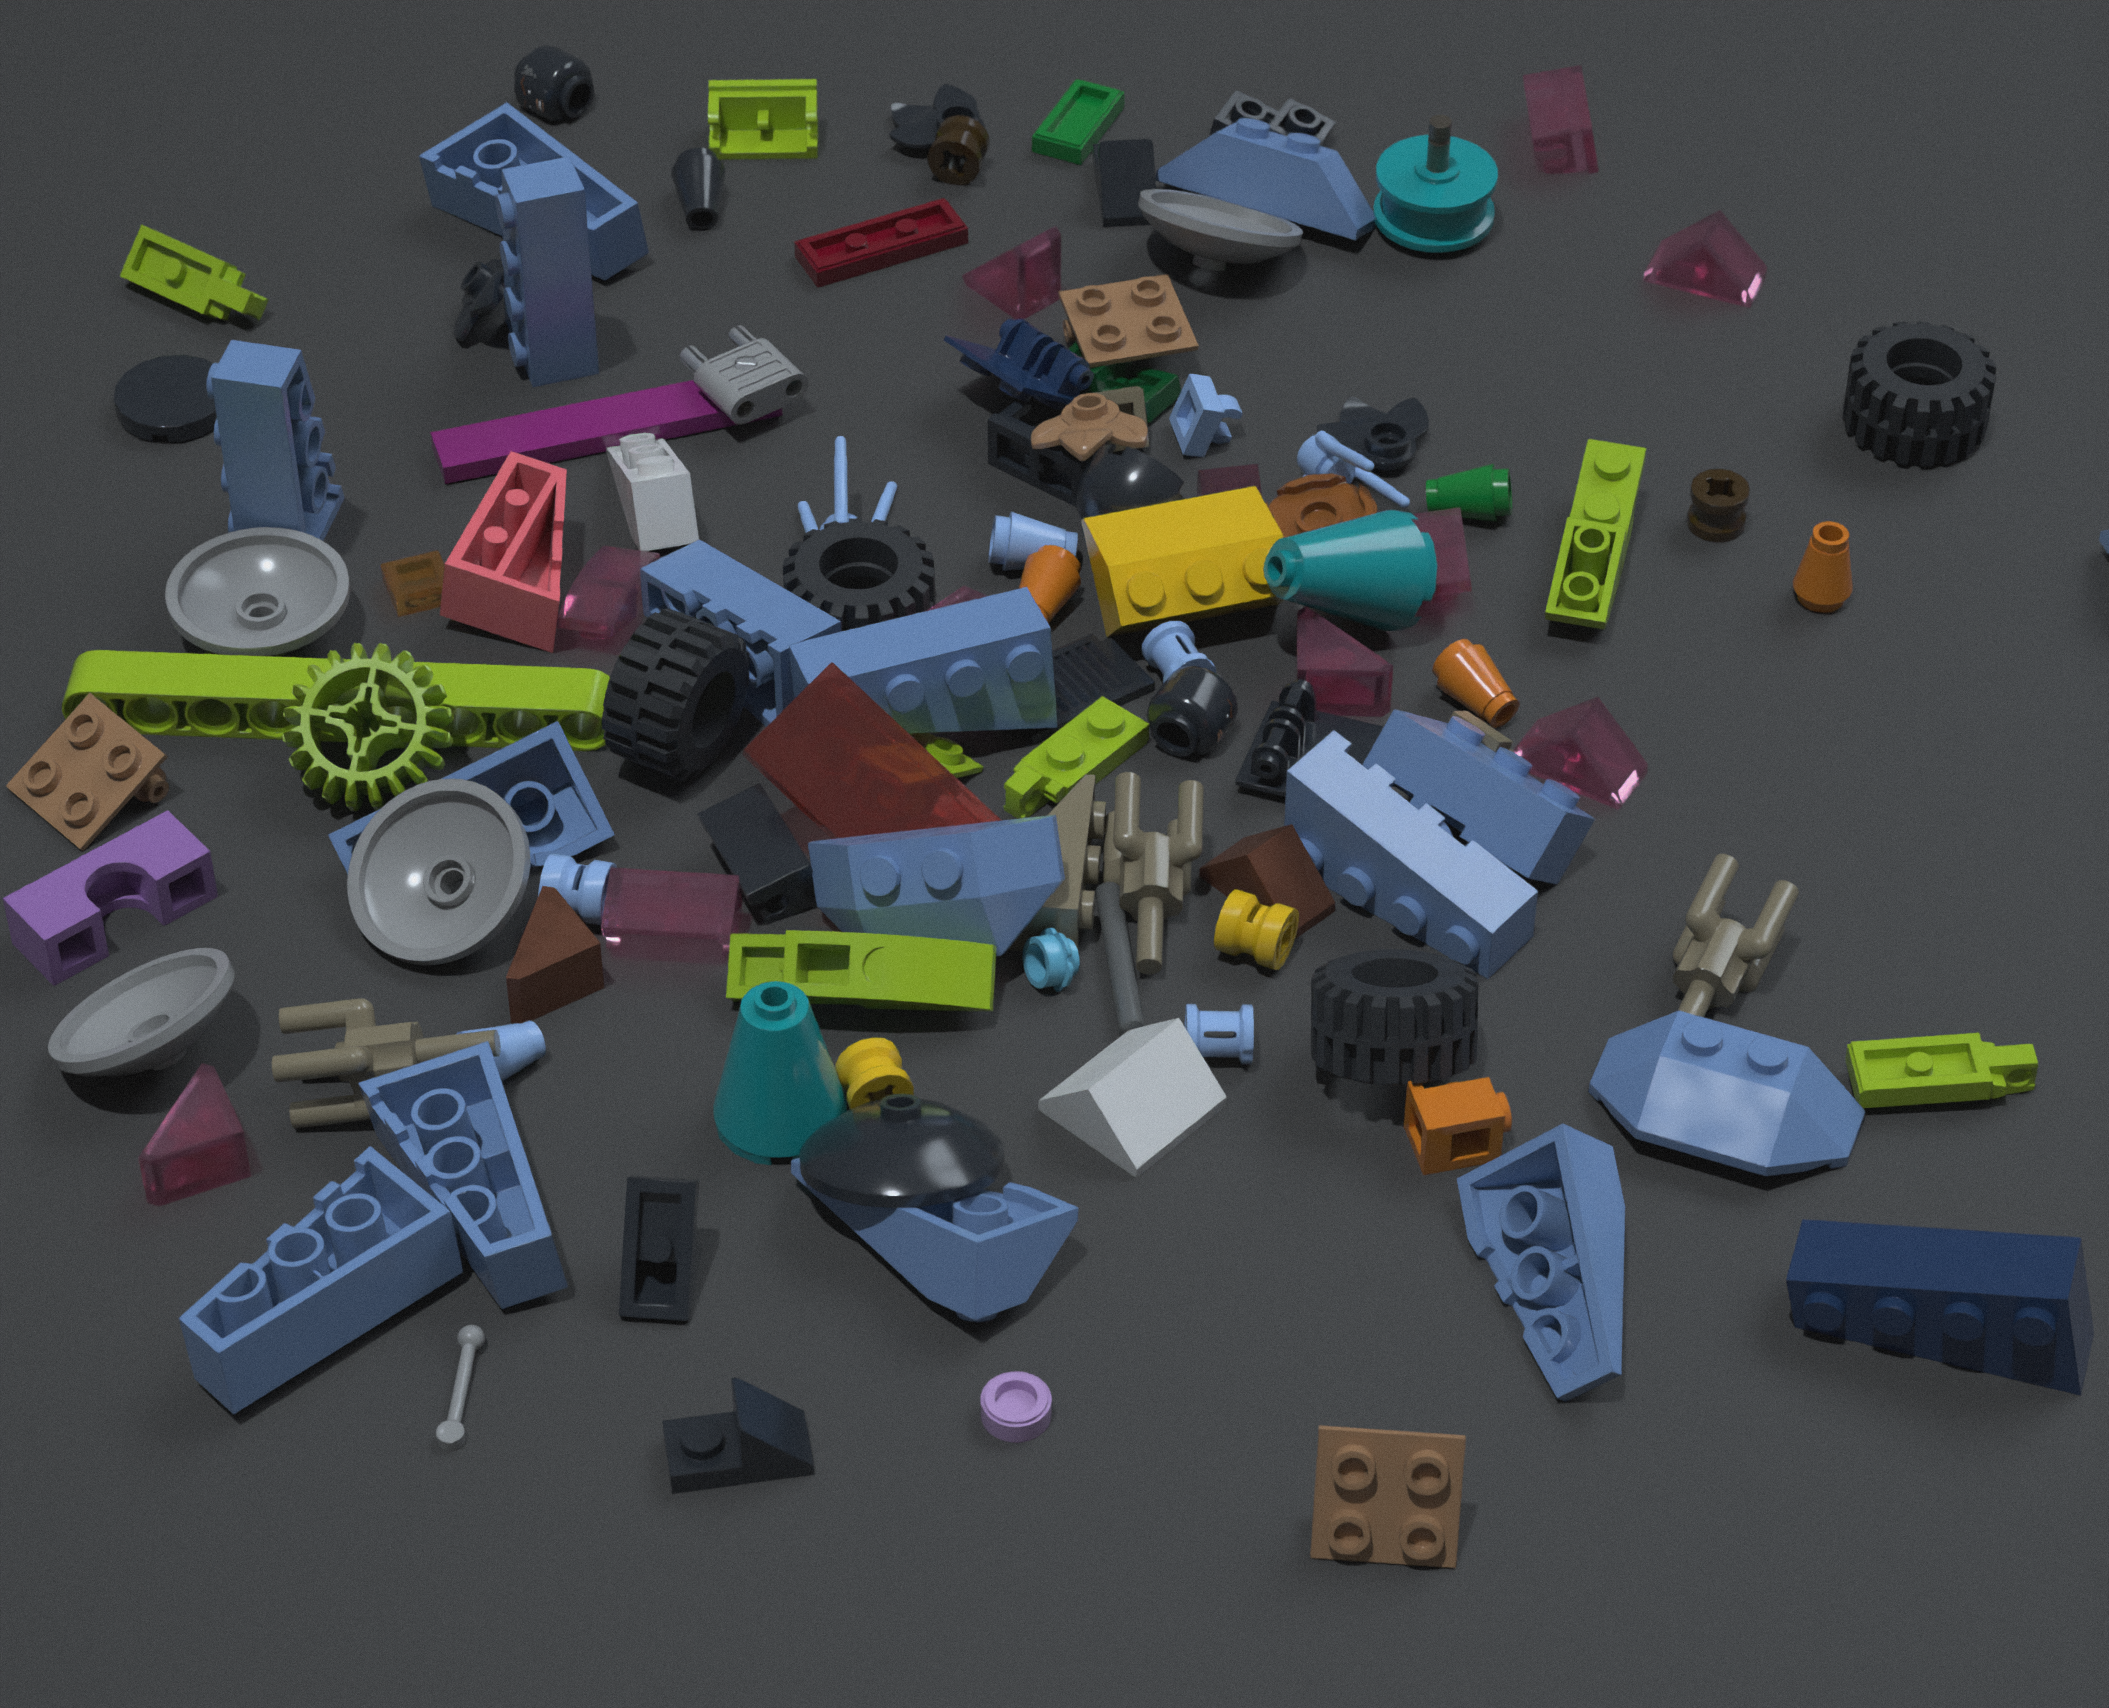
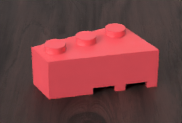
(511, 556)

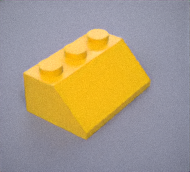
(1181, 560)

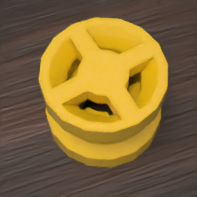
(872, 1071)

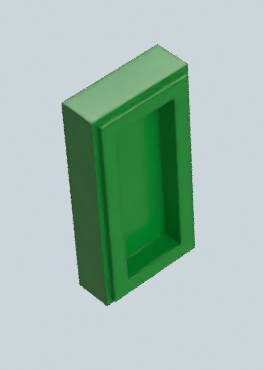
(1078, 121)

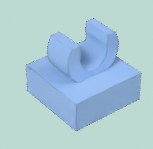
(1199, 416)

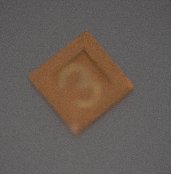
(414, 582)

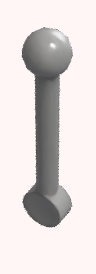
(451, 1432)

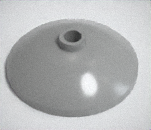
(1217, 229)
(257, 592)
(417, 853)
(144, 1016)

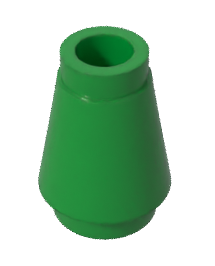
(1478, 492)

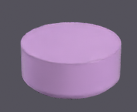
(1016, 1406)

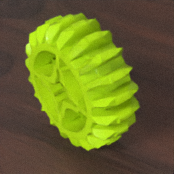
(320, 714)

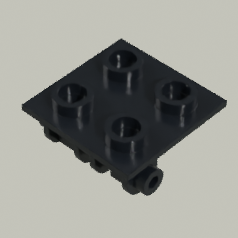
(1291, 731)

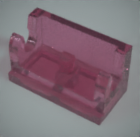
(1561, 119)
(671, 905)

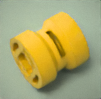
(1256, 929)

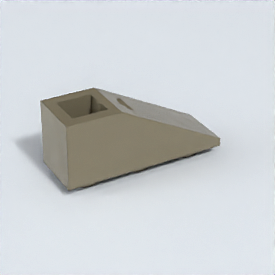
(1071, 905)

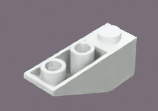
(653, 492)

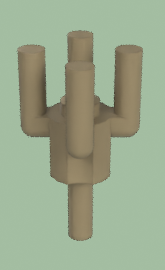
(1151, 865)
(1719, 954)
(363, 1055)

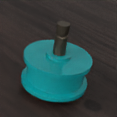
(1435, 191)

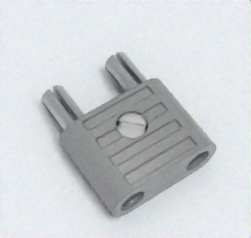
(748, 378)

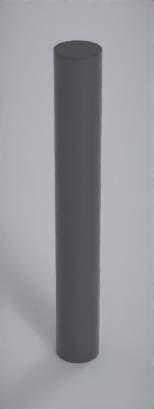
(1119, 958)

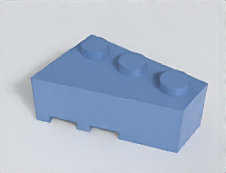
(1483, 793)

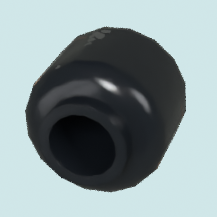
(553, 84)
(1192, 712)

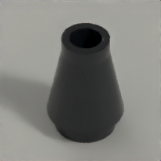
(699, 184)

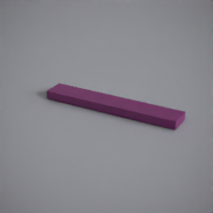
(577, 429)

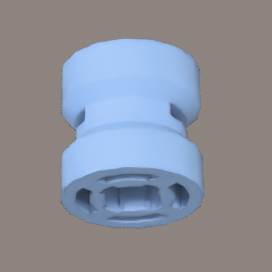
(580, 885)

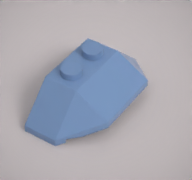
(1274, 176)
(941, 881)
(1727, 1095)

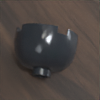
(1124, 483)

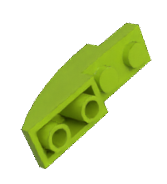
(1596, 535)
(867, 969)

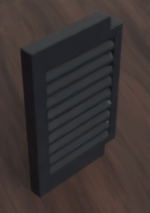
(1086, 673)

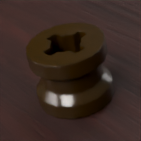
(953, 139)
(1718, 505)

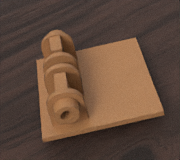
(1127, 321)
(90, 772)
(1387, 1496)

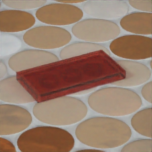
(857, 765)

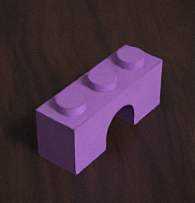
(147, 868)

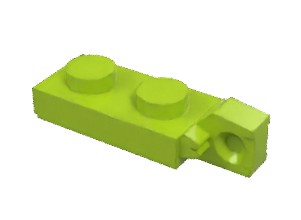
(189, 276)
(1087, 745)
(1937, 1070)

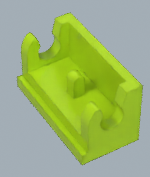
(763, 119)

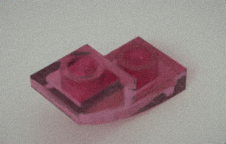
(1451, 553)
(605, 593)

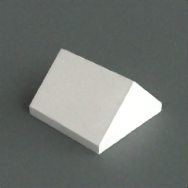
(1138, 1096)

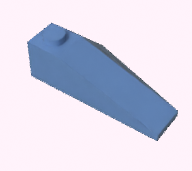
(1555, 1241)
(966, 1252)

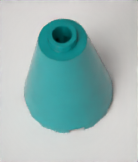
(1358, 569)
(775, 1076)

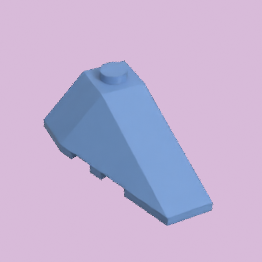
(542, 786)

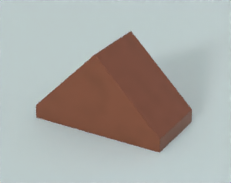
(1276, 871)
(554, 960)

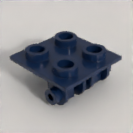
(1028, 364)

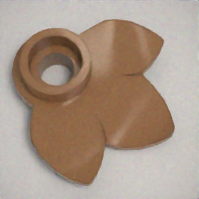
(1088, 425)

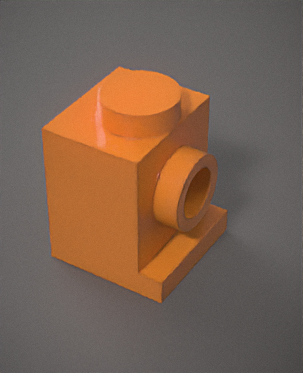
(1456, 1124)

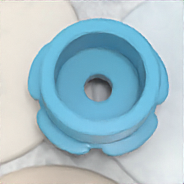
(1050, 960)

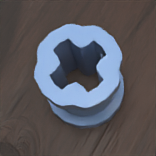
(1166, 653)
(1238, 1022)

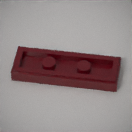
(881, 242)

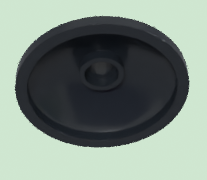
(901, 1154)

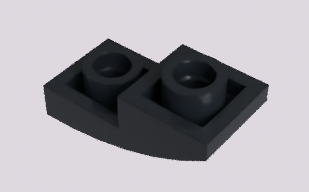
(1289, 119)

